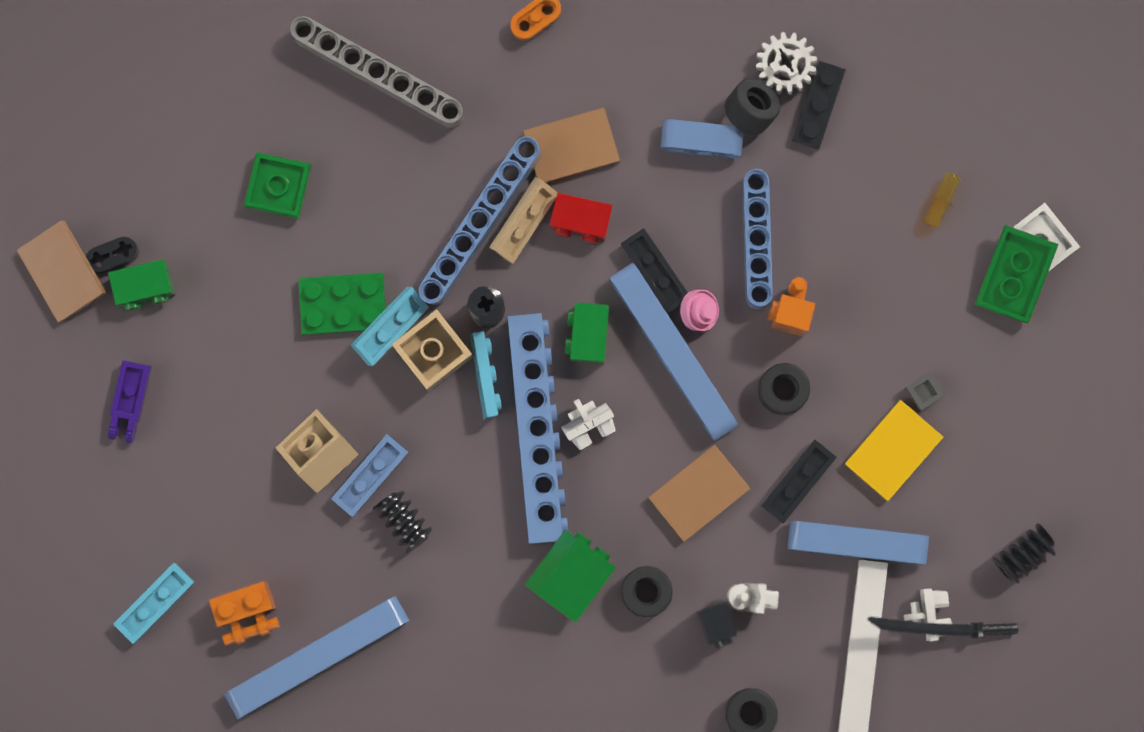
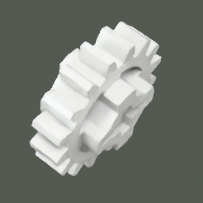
(777, 69)

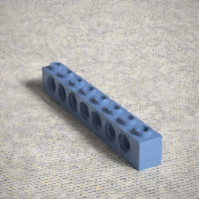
(520, 328)

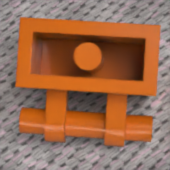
(793, 312)
(241, 605)

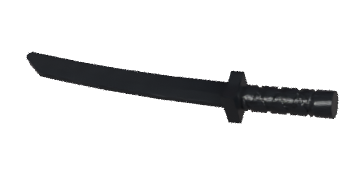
(975, 629)

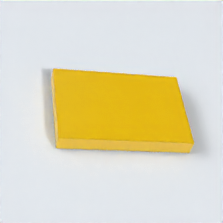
(893, 450)

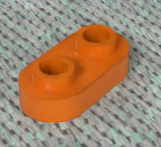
(535, 18)

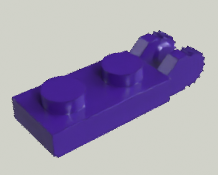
(129, 398)

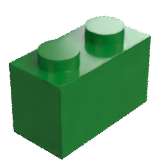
(142, 284)
(588, 333)

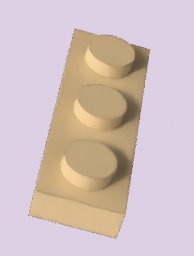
(524, 220)

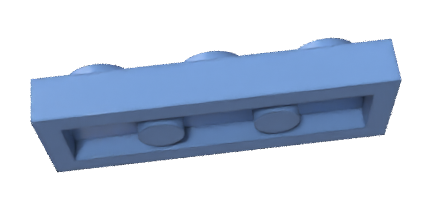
(370, 475)

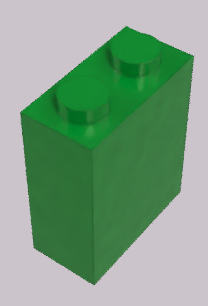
(571, 574)

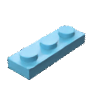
(389, 326)
(485, 375)
(154, 603)

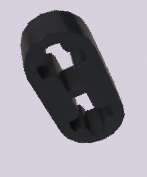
(114, 261)

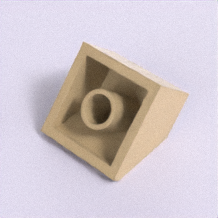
(316, 451)

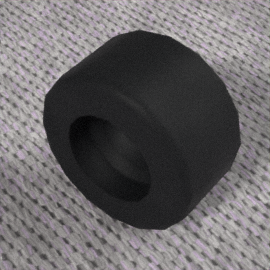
(752, 106)
(790, 372)
(659, 579)
(746, 696)

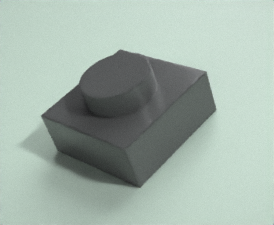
(924, 391)

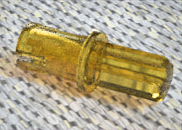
(942, 199)

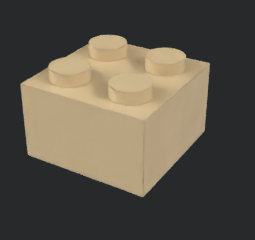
(432, 350)

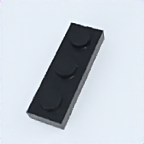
(819, 105)
(655, 270)
(798, 481)

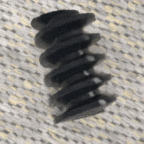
(494, 299)
(403, 520)
(1025, 554)

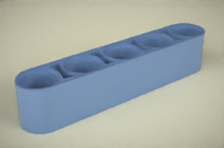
(757, 225)
(858, 542)

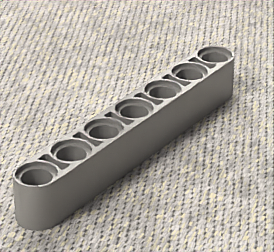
(367, 62)

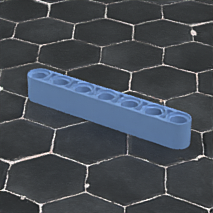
(480, 207)
(673, 352)
(316, 657)

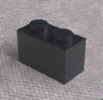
(717, 625)

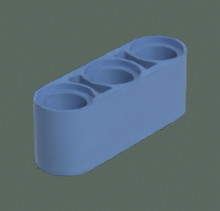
(701, 138)

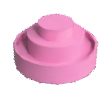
(699, 310)

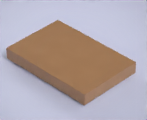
(573, 145)
(61, 271)
(699, 493)

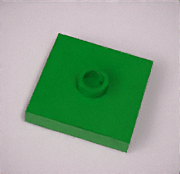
(277, 185)

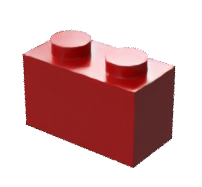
(580, 218)

